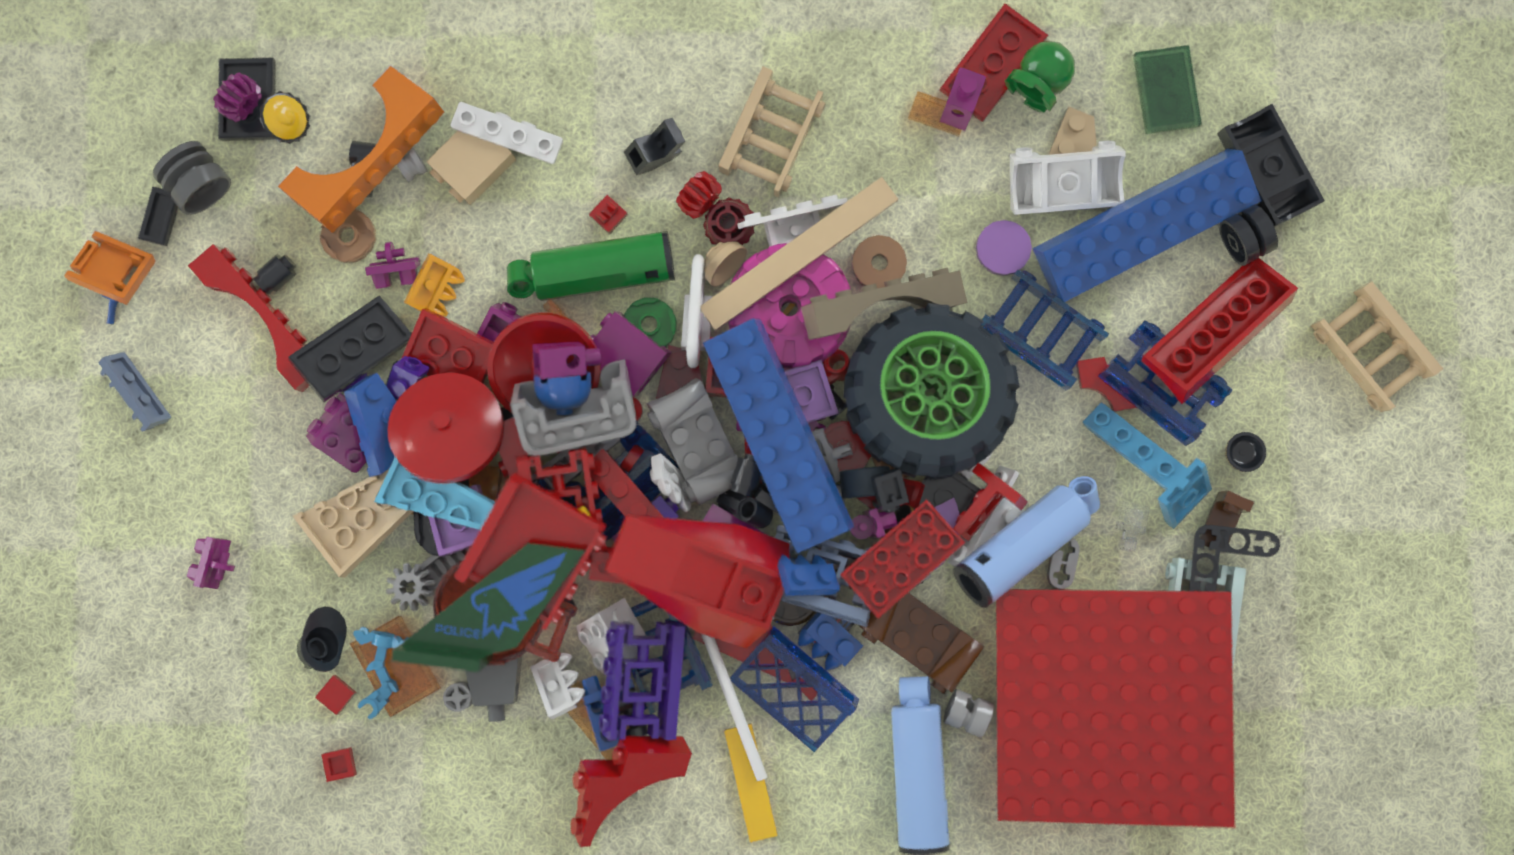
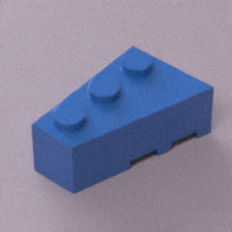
(370, 411)

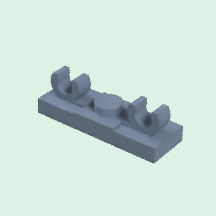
(134, 390)

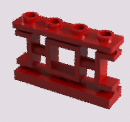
(559, 489)

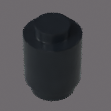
(275, 273)
(746, 476)

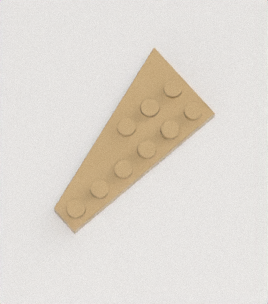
(351, 524)

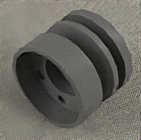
(191, 177)

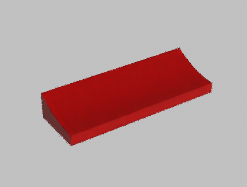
(1219, 328)

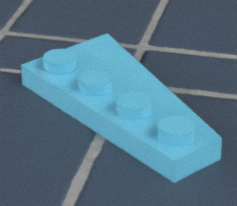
(446, 501)

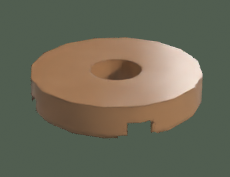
(878, 246)
(357, 248)

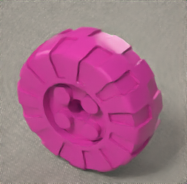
(789, 332)

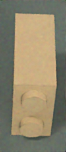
(469, 165)

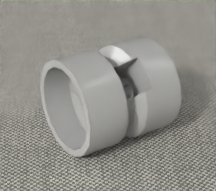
(970, 713)

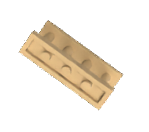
(755, 111)
(1403, 342)

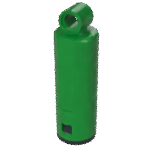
(593, 267)

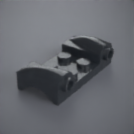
(1274, 163)

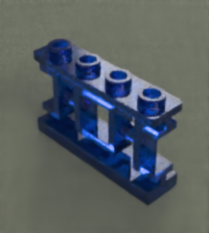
(1153, 399)

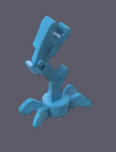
(383, 641)

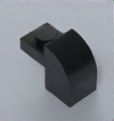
(656, 148)

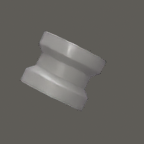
(411, 165)
(452, 697)

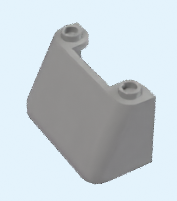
(603, 417)

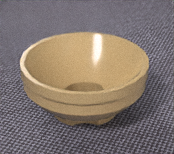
(723, 262)

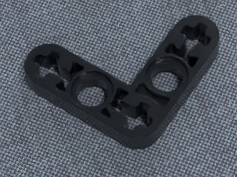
(1222, 545)

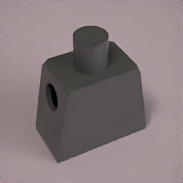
(495, 687)

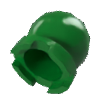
(1042, 74)

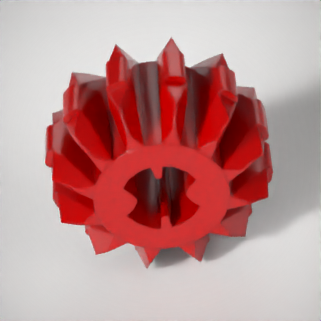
(699, 194)

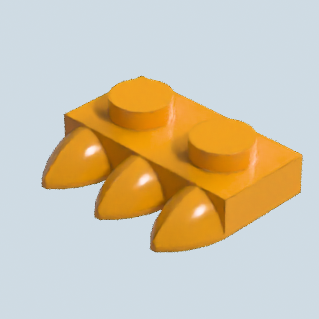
(432, 285)

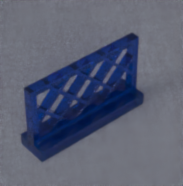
(806, 669)

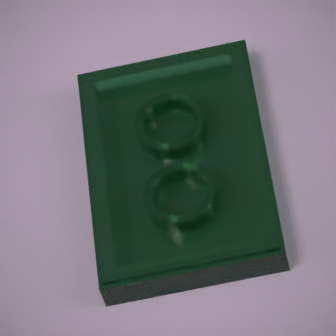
(1167, 89)

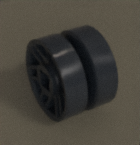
(1248, 235)

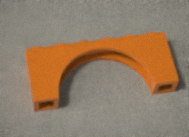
(336, 195)

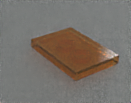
(413, 680)

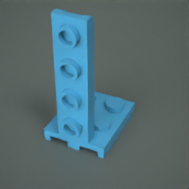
(1183, 485)

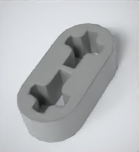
(1069, 566)

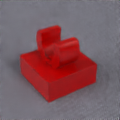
(608, 214)

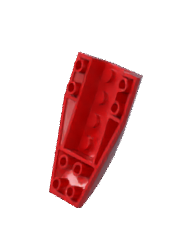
(703, 573)

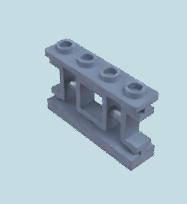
(818, 603)

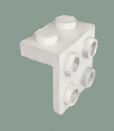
(593, 632)

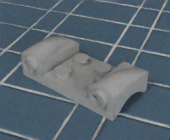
(695, 440)

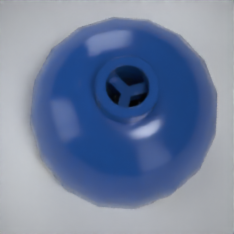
(563, 392)

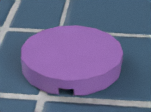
(1003, 247)

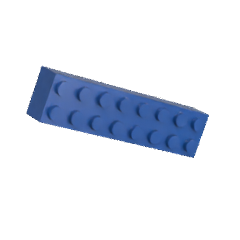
(1147, 224)
(778, 435)

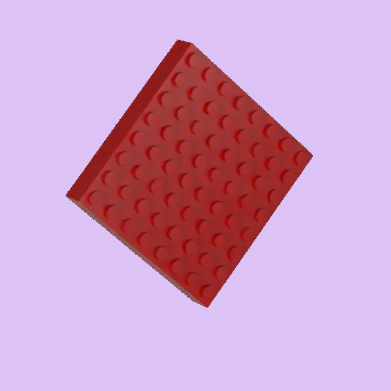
(1115, 707)

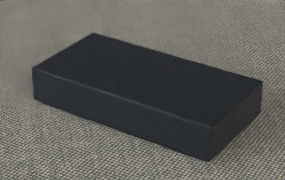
(158, 218)

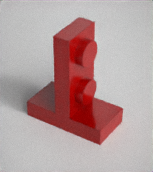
(985, 502)

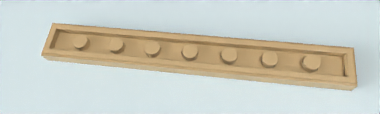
(798, 254)

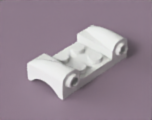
(1066, 179)

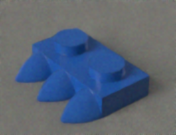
(807, 578)
(829, 639)

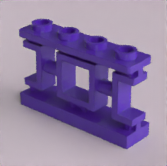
(664, 682)

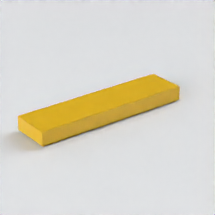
(752, 793)

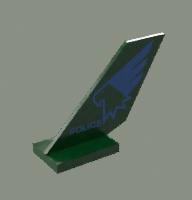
(493, 612)

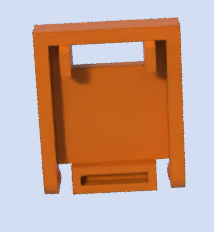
(108, 265)

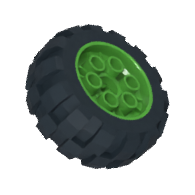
(888, 426)

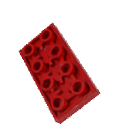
(902, 559)

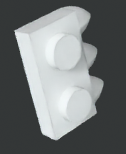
(669, 481)
(555, 686)

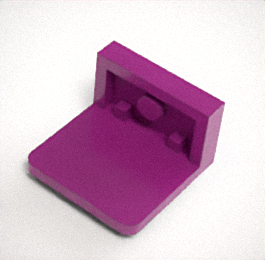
(337, 435)

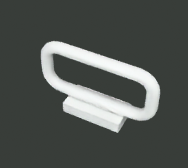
(695, 325)

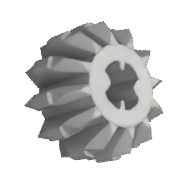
(399, 587)

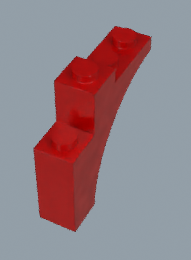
(608, 782)

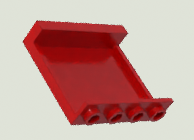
(532, 515)

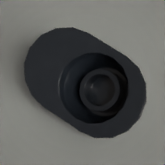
(322, 639)

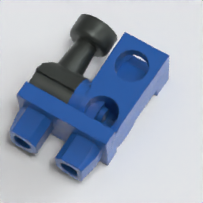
(595, 708)

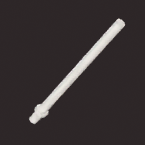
(734, 707)

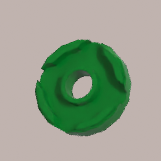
(658, 310)

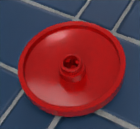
(512, 351)
(446, 428)

